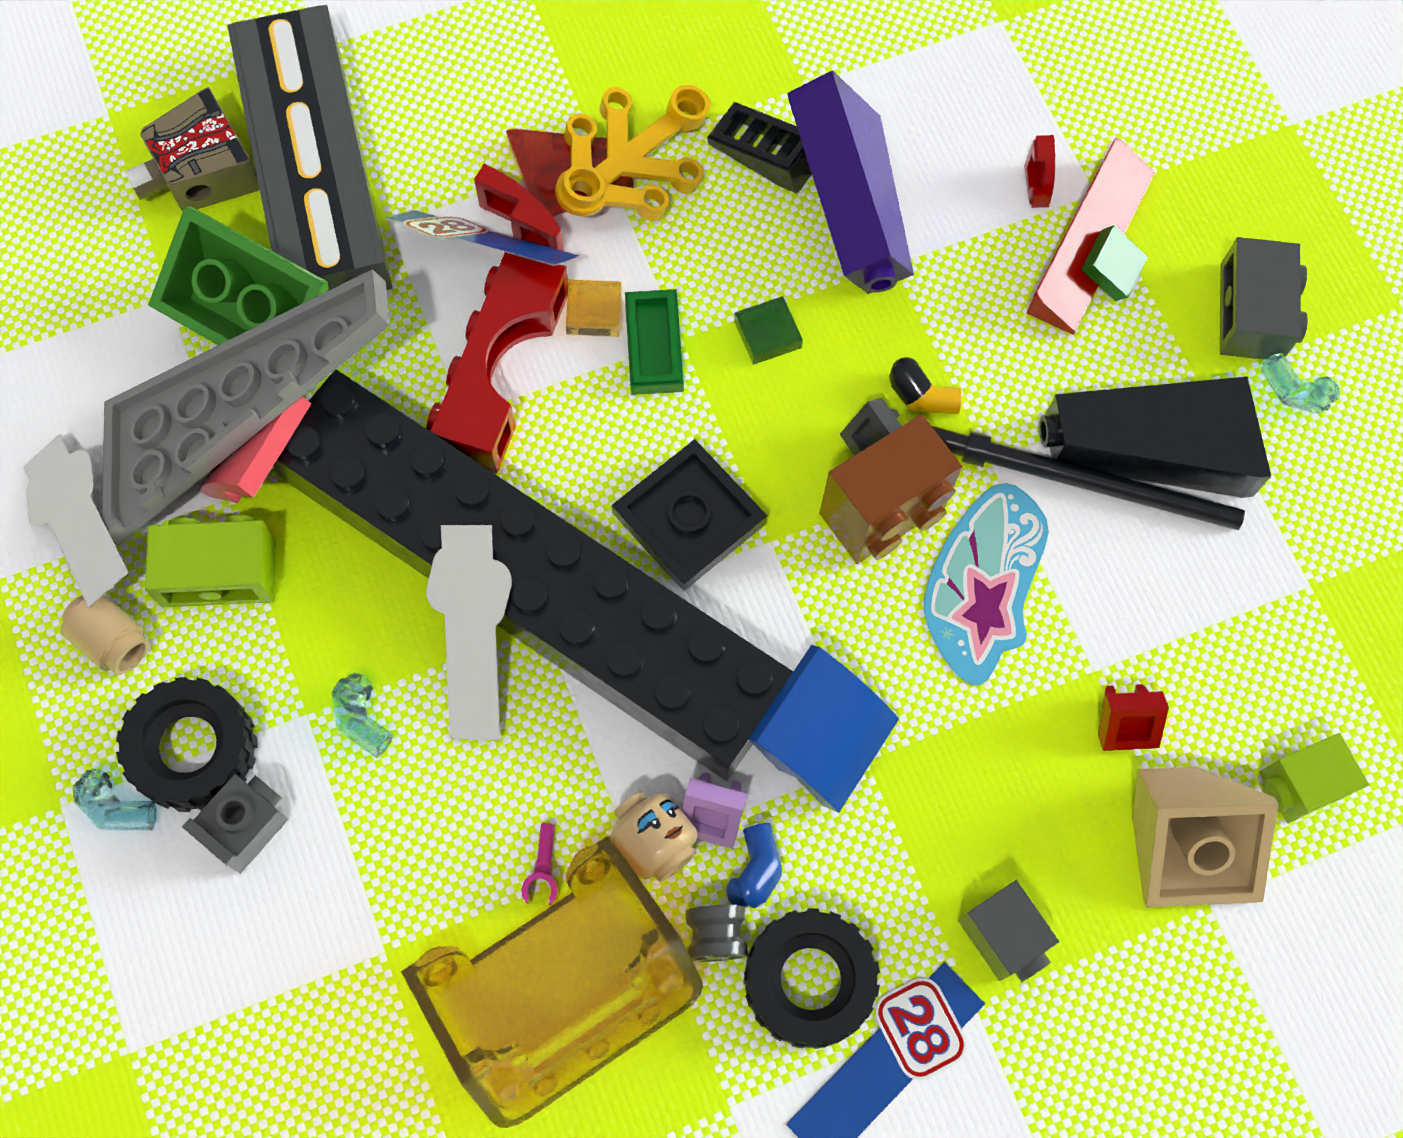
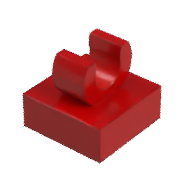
(1132, 719)

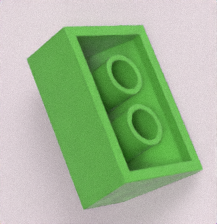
(226, 281)

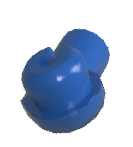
(762, 871)

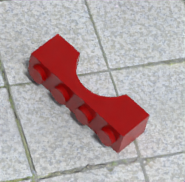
(519, 305)

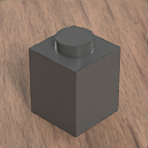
(1010, 933)

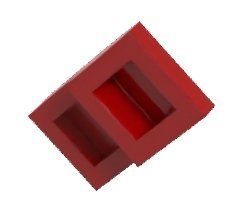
(514, 203)

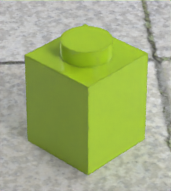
(1313, 778)

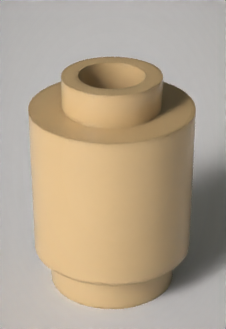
(105, 634)

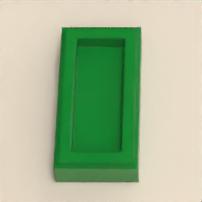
(654, 342)

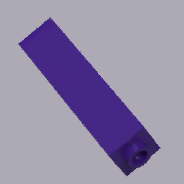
(853, 181)

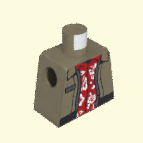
(194, 156)

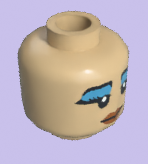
(654, 835)

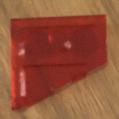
(544, 157)

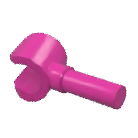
(543, 865)

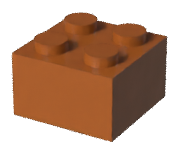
(890, 490)

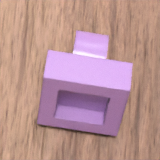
(714, 810)

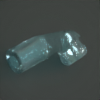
(1296, 392)
(351, 715)
(103, 808)

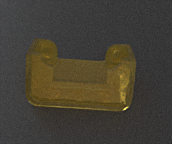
(558, 990)

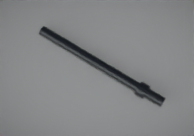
(978, 449)

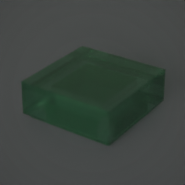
(768, 330)

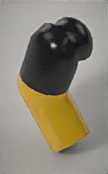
(919, 393)

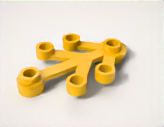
(630, 157)

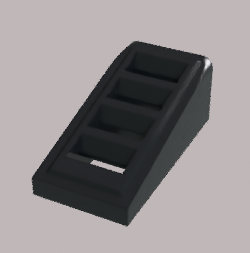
(786, 168)

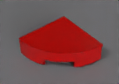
(1040, 171)

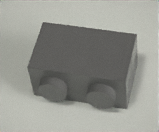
(1261, 298)

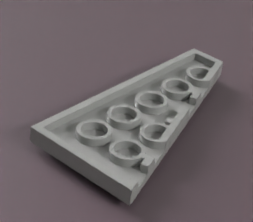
(204, 409)

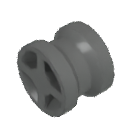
(716, 933)

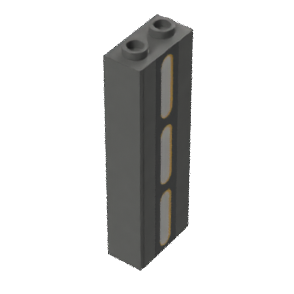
(307, 145)

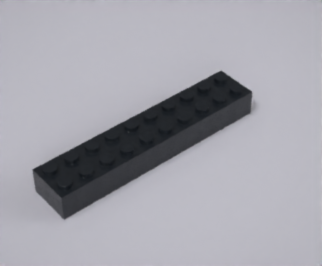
(567, 591)

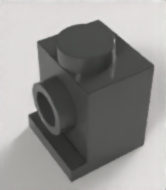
(241, 842)

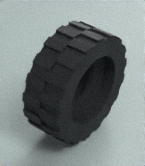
(155, 713)
(856, 966)

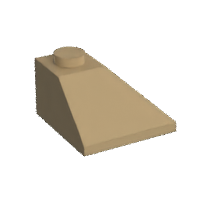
(1201, 838)

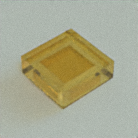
(593, 308)

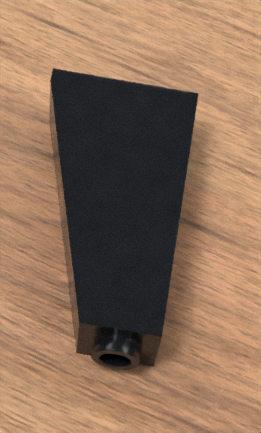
(1164, 434)

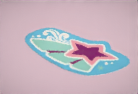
(983, 581)

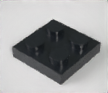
(689, 514)

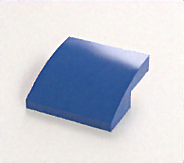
(824, 728)

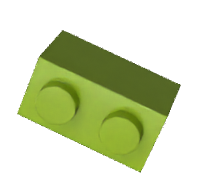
(210, 562)

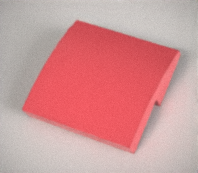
(250, 464)

